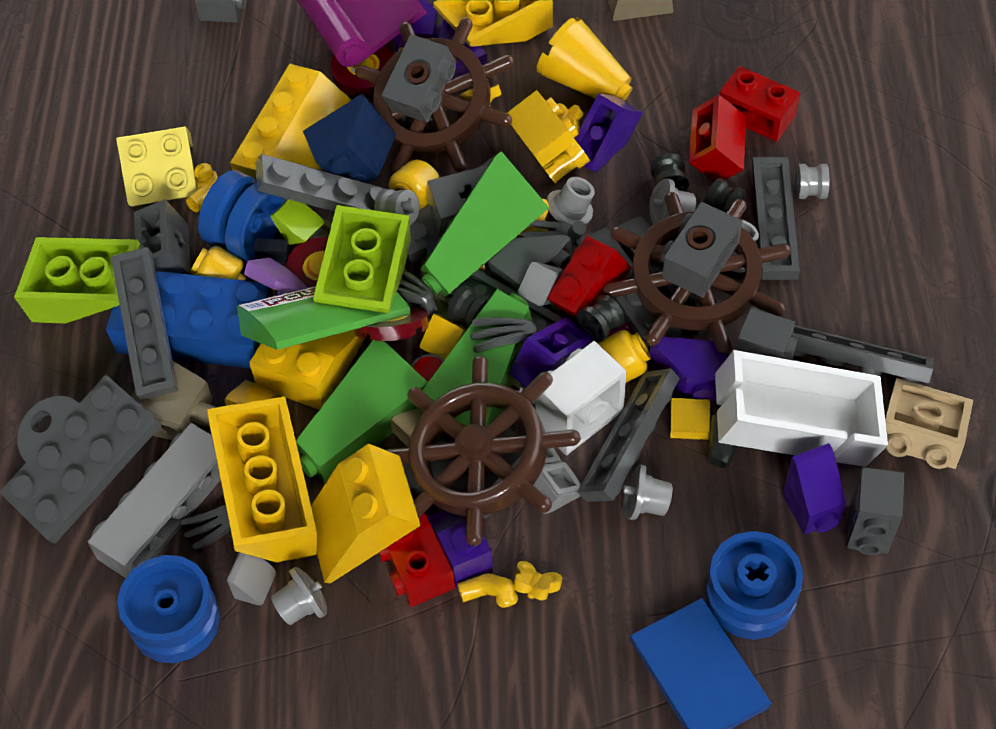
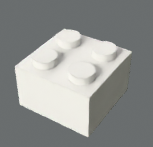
(583, 394)

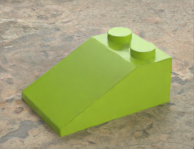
(363, 259)
(70, 278)

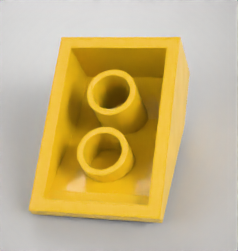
(498, 19)
(306, 370)
(362, 510)

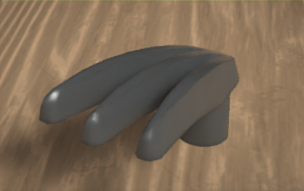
(574, 231)
(417, 292)
(510, 330)
(217, 521)

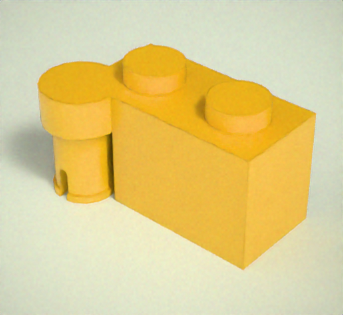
(548, 136)

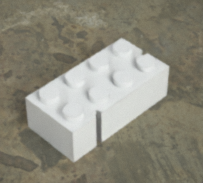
(799, 407)

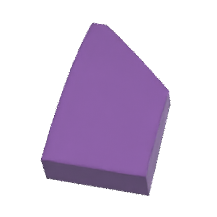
(273, 276)

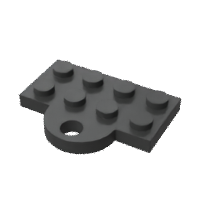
(75, 455)

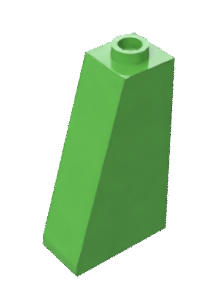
(487, 221)
(457, 367)
(358, 410)

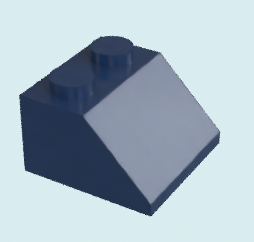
(351, 141)

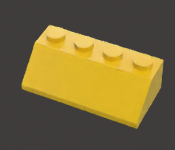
(295, 104)
(263, 480)

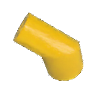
(205, 179)
(489, 584)

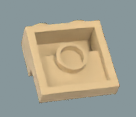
(927, 424)

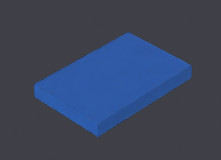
(699, 670)

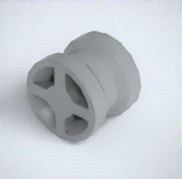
(812, 181)
(398, 202)

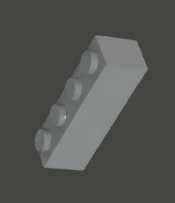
(154, 508)

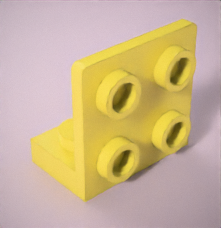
(157, 166)

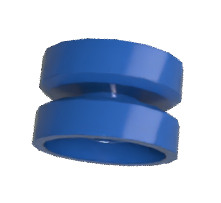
(237, 214)
(754, 584)
(169, 609)

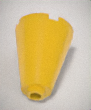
(583, 63)

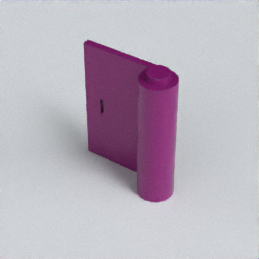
(359, 27)

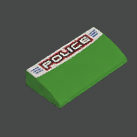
(298, 319)

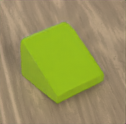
(296, 221)

